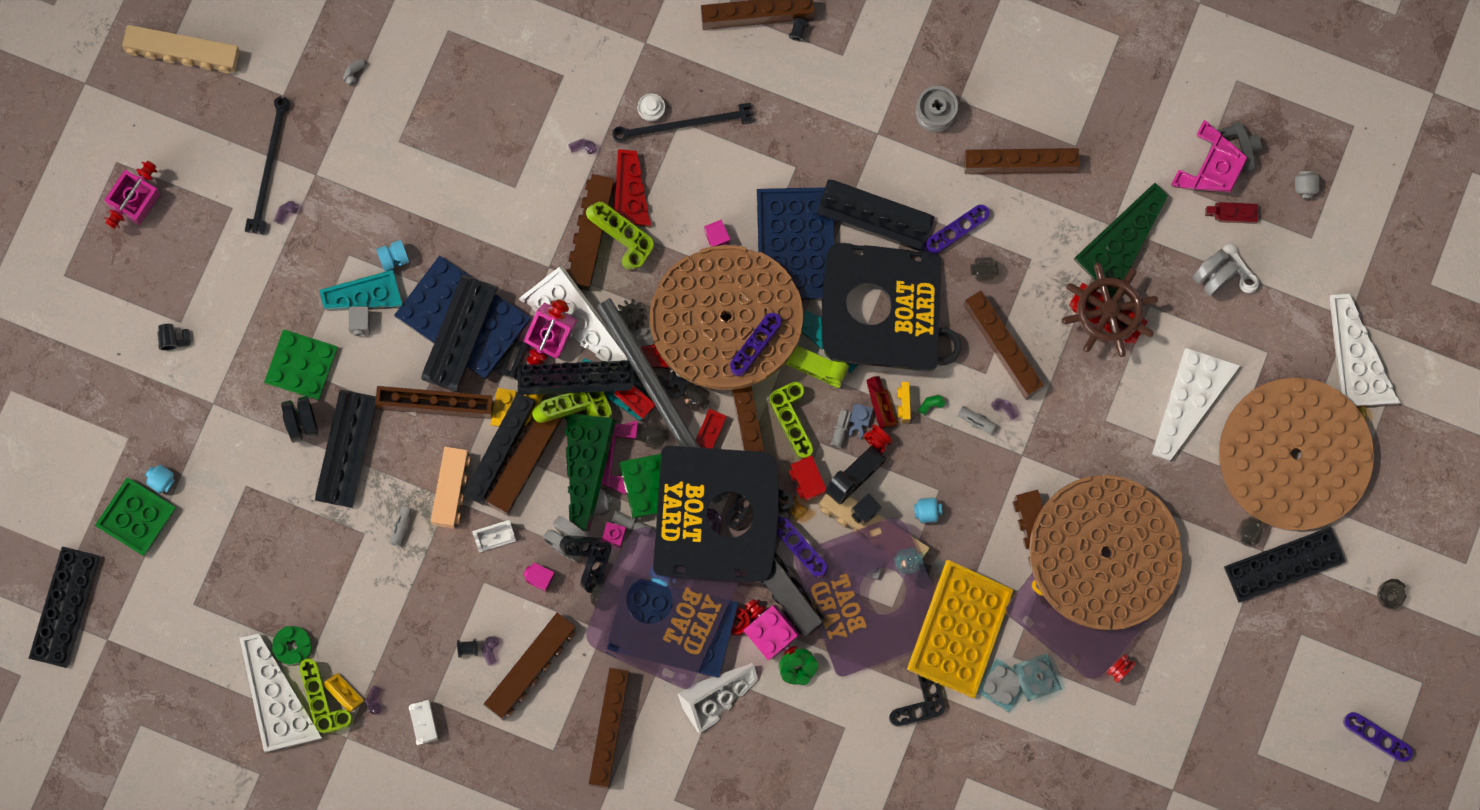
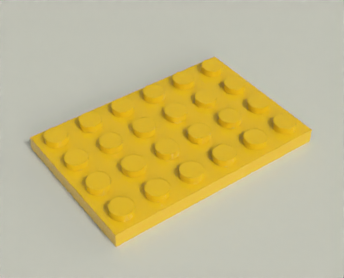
(960, 629)

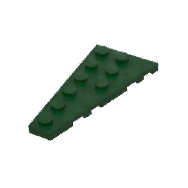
(1121, 241)
(586, 460)

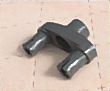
(1248, 144)

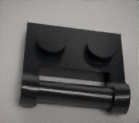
(501, 367)

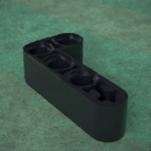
(847, 482)

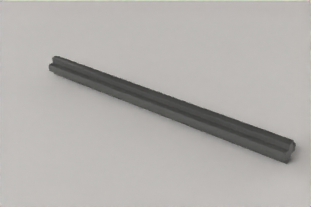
(649, 378)

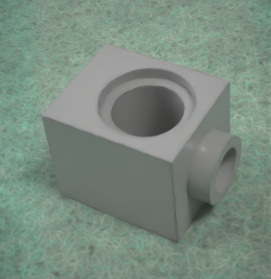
(359, 320)

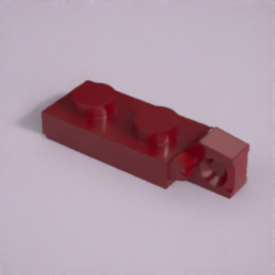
(1233, 212)
(881, 403)

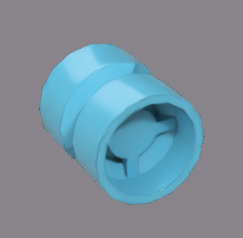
(392, 255)

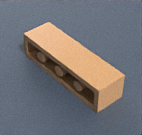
(449, 487)

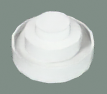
(651, 107)

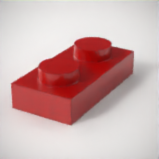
(636, 401)
(710, 429)

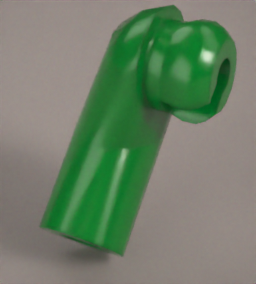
(935, 400)

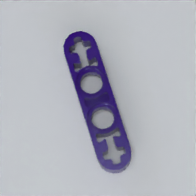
(958, 230)
(757, 345)
(799, 547)
(1376, 739)

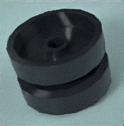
(298, 419)

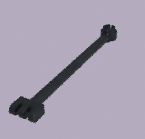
(627, 133)
(256, 221)

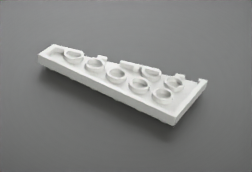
(590, 327)
(1358, 364)
(1193, 392)
(277, 708)

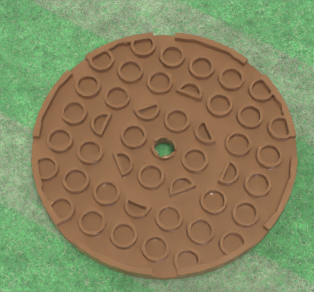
(716, 282)
(1332, 445)
(1069, 544)

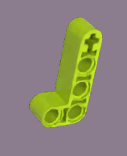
(618, 232)
(818, 366)
(569, 406)
(794, 423)
(320, 695)

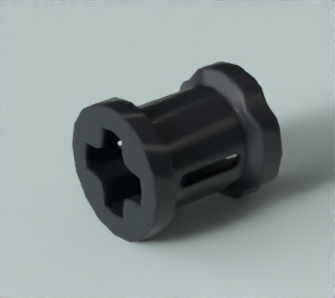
(798, 29)
(467, 648)

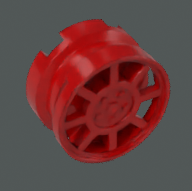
(878, 438)
(740, 623)
(1121, 668)

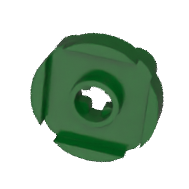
(290, 634)
(801, 675)

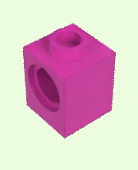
(717, 234)
(614, 534)
(538, 576)

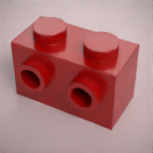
(808, 479)

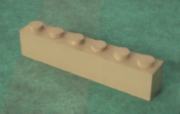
(181, 49)
(843, 516)

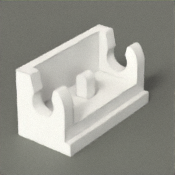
(494, 536)
(423, 722)

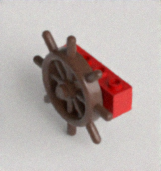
(1108, 311)

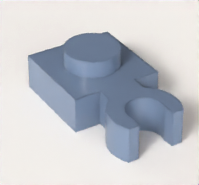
(860, 418)

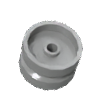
(926, 109)
(1213, 270)
(565, 528)

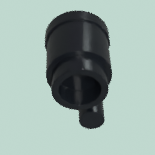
(167, 338)

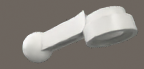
(1245, 273)

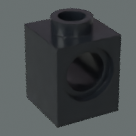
(865, 509)

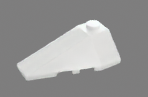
(710, 697)

